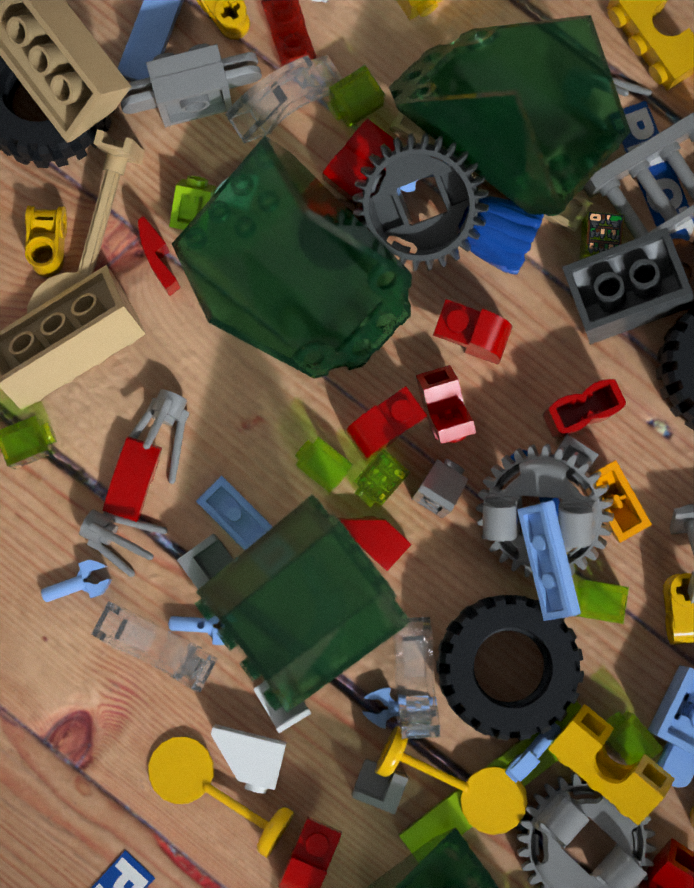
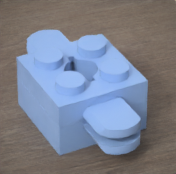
(676, 726)

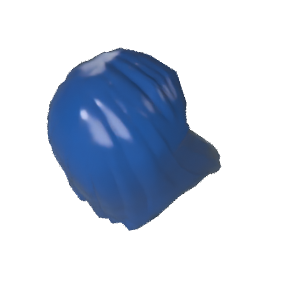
(505, 234)

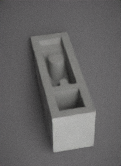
(441, 488)

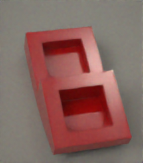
(155, 249)
(132, 479)

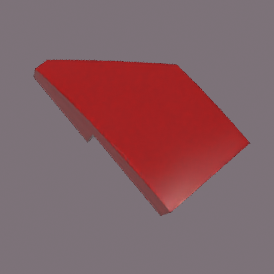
(377, 539)

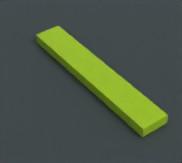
(448, 812)

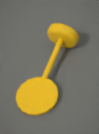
(184, 771)
(487, 798)

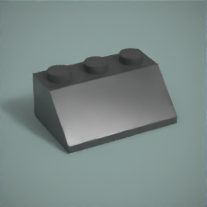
(629, 286)

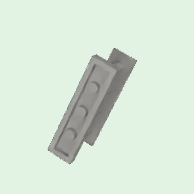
(637, 165)

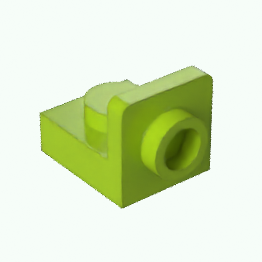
(189, 199)

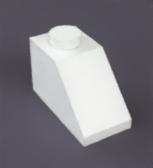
(251, 757)

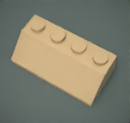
(59, 64)
(66, 337)

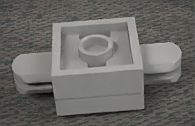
(191, 84)

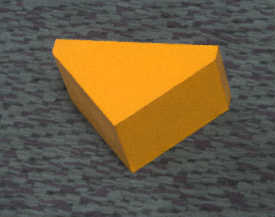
(627, 510)

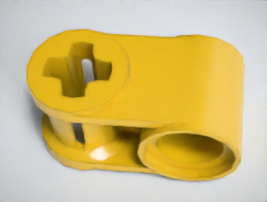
(220, 14)
(45, 232)
(678, 610)

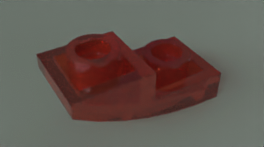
(288, 30)

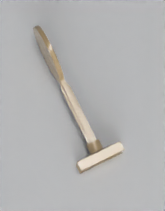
(117, 156)

